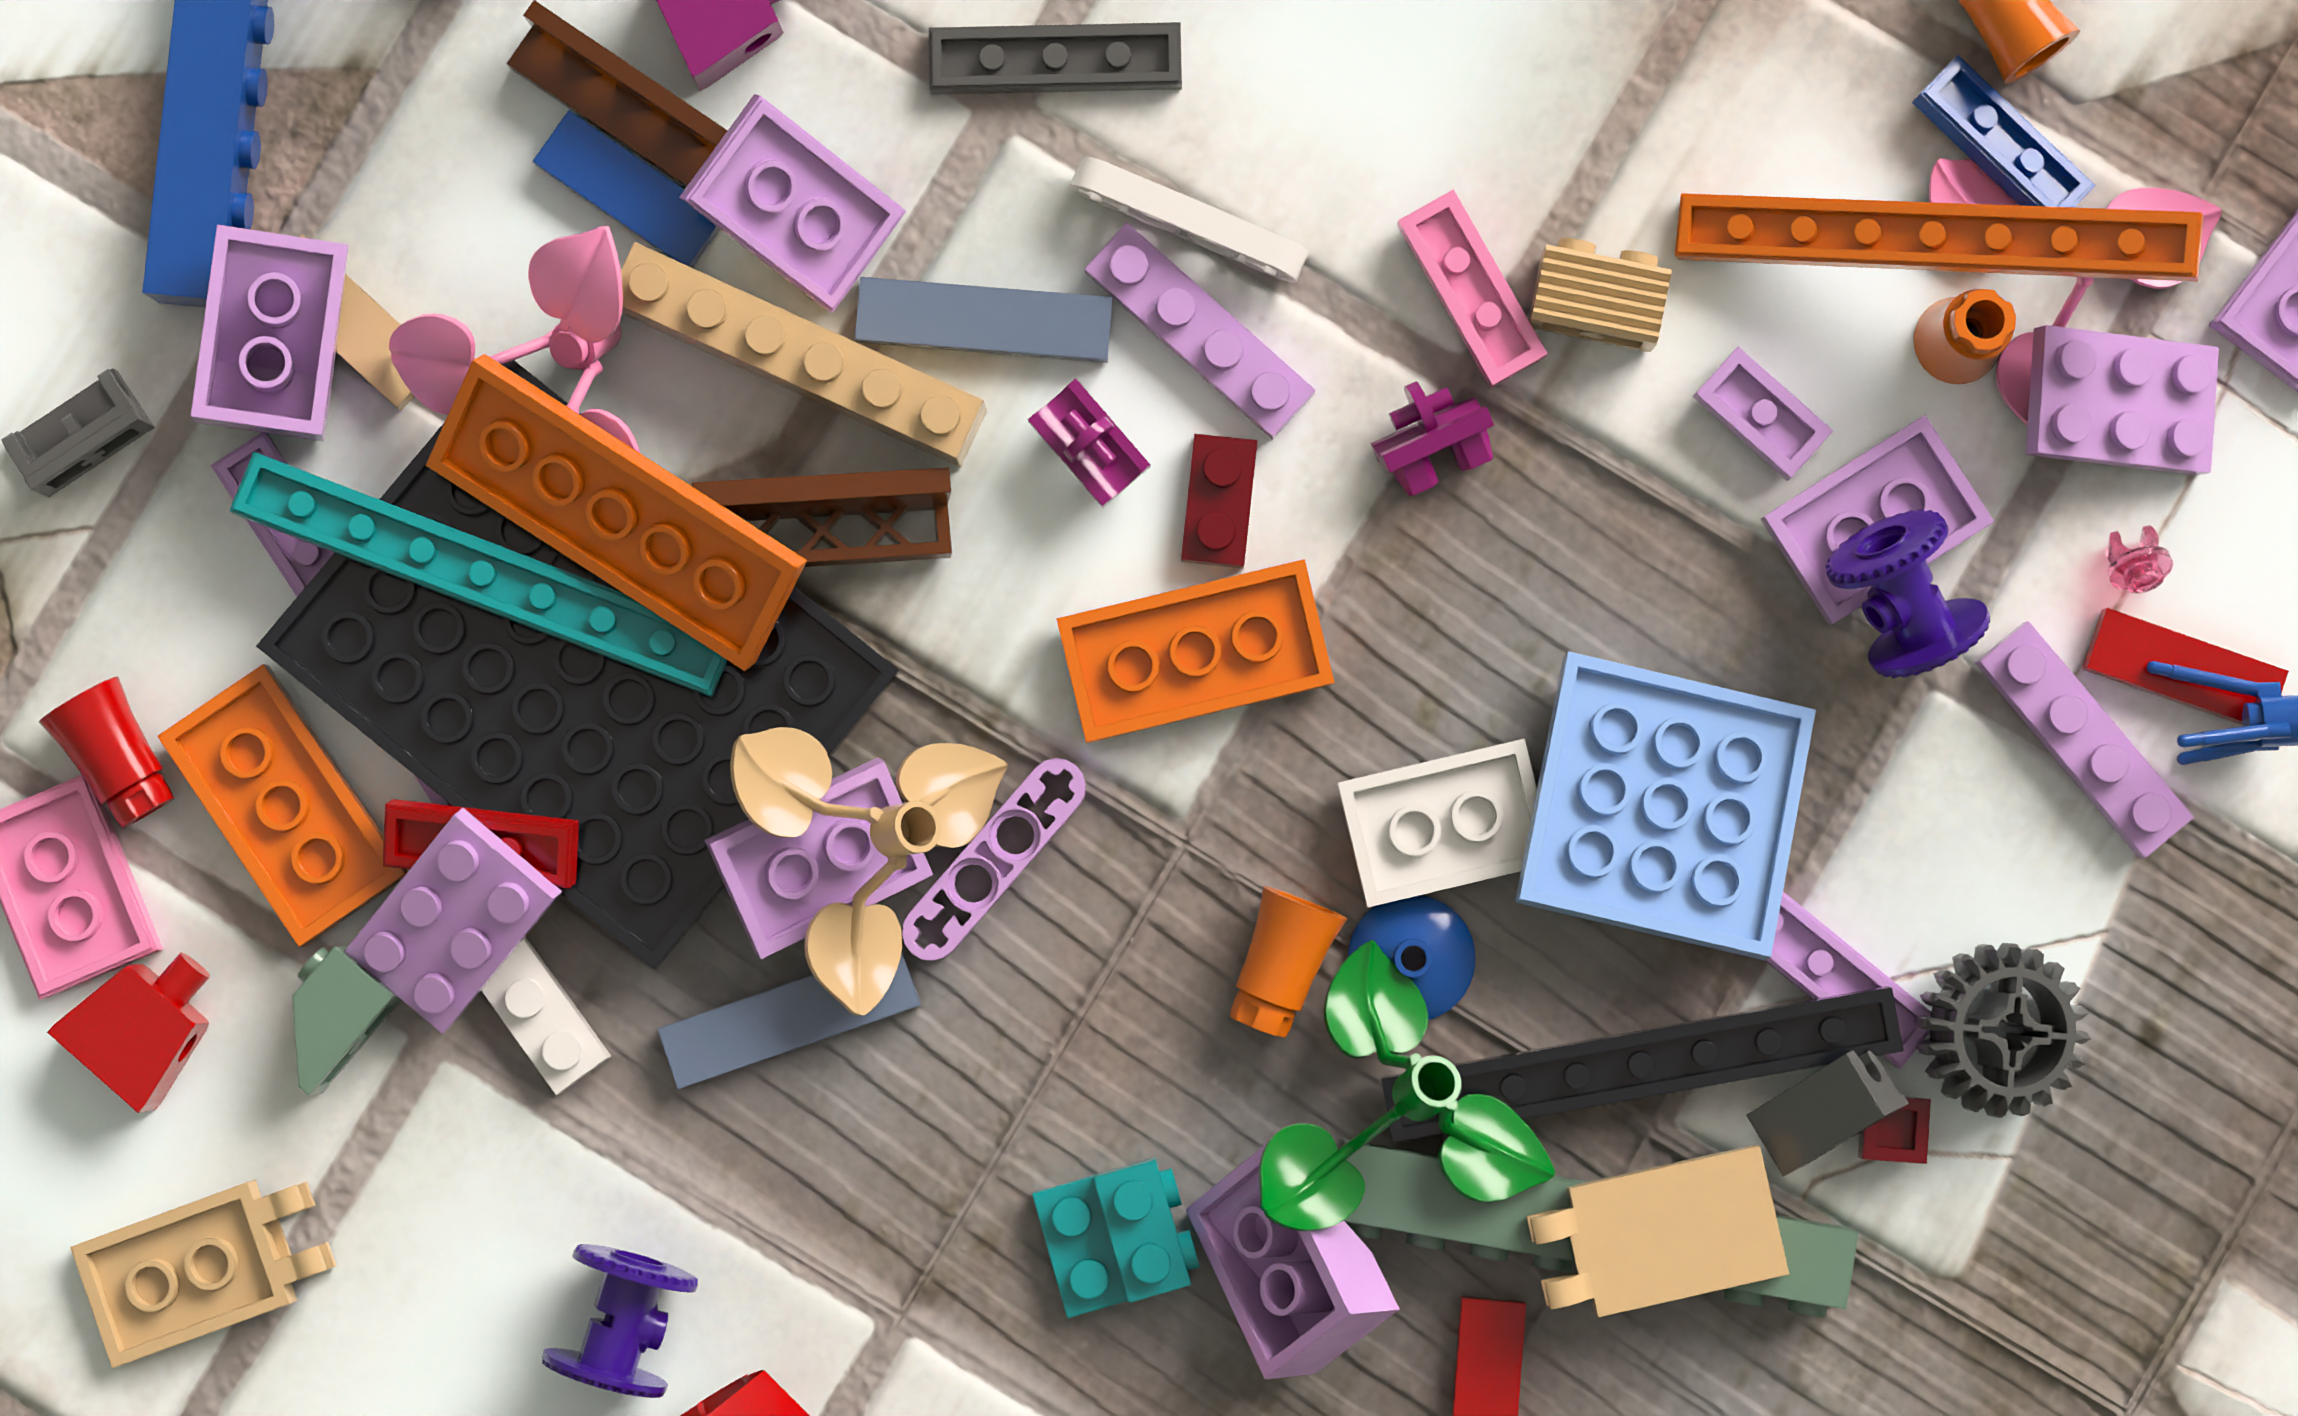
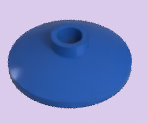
(1439, 934)

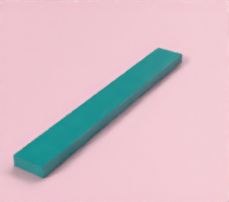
(472, 571)

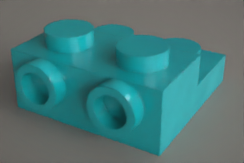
(1115, 1237)

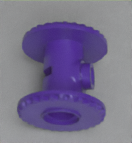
(1903, 605)
(630, 1324)

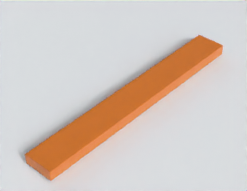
(1941, 236)

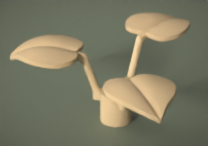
(946, 804)

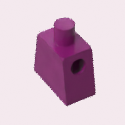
(720, 33)

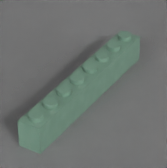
(1413, 1196)

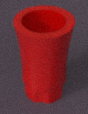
(110, 751)

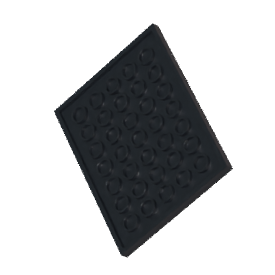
(557, 730)

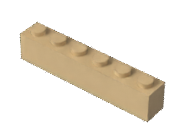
(800, 355)

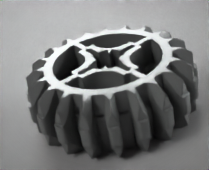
(2000, 1057)

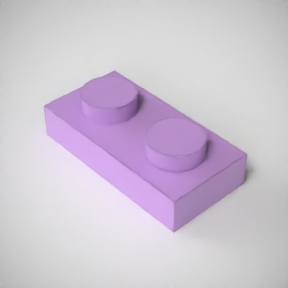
(1763, 413)

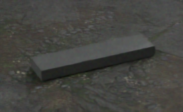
(1055, 58)

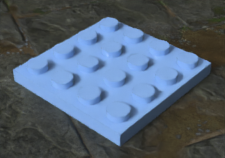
(1666, 806)

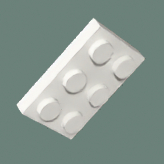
(1440, 822)

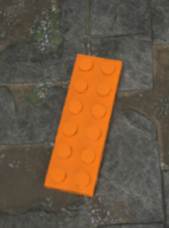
(615, 512)

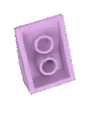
(270, 333)
(1291, 1290)

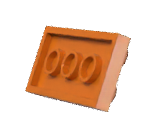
(1195, 651)
(282, 805)

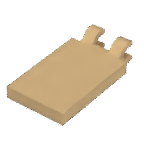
(1665, 1233)
(195, 1269)

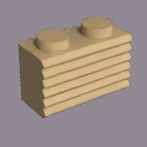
(1600, 295)

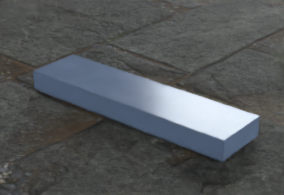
(983, 319)
(770, 1026)

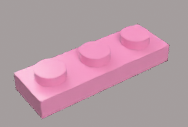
(1472, 289)

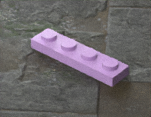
(1199, 331)
(2084, 740)

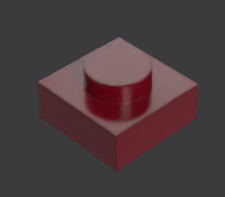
(1900, 1135)

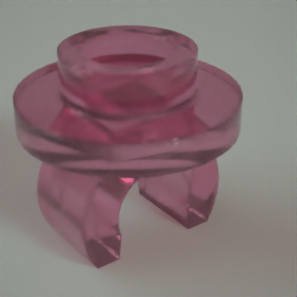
(2138, 568)

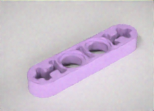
(987, 853)

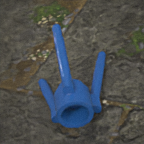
(2265, 724)

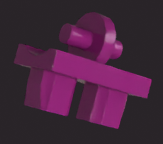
(1458, 427)
(1089, 443)

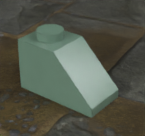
(335, 1015)

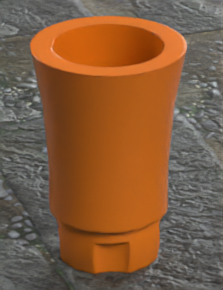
(2020, 33)
(1947, 345)
(1283, 960)

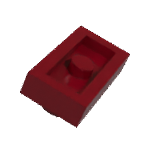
(1219, 501)

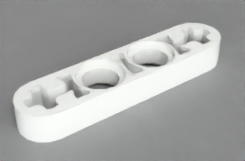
(1189, 219)

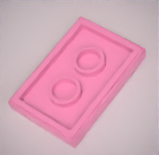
(69, 889)

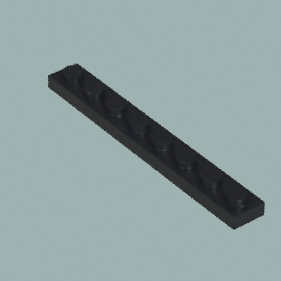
(1675, 1057)

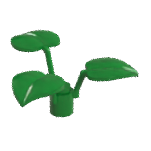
(1488, 1147)

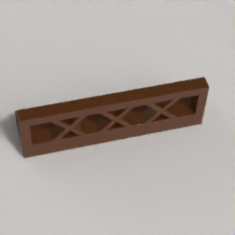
(614, 96)
(845, 495)

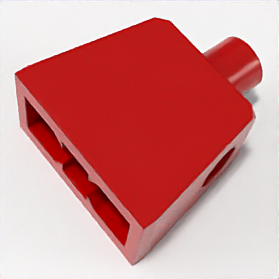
(138, 1030)

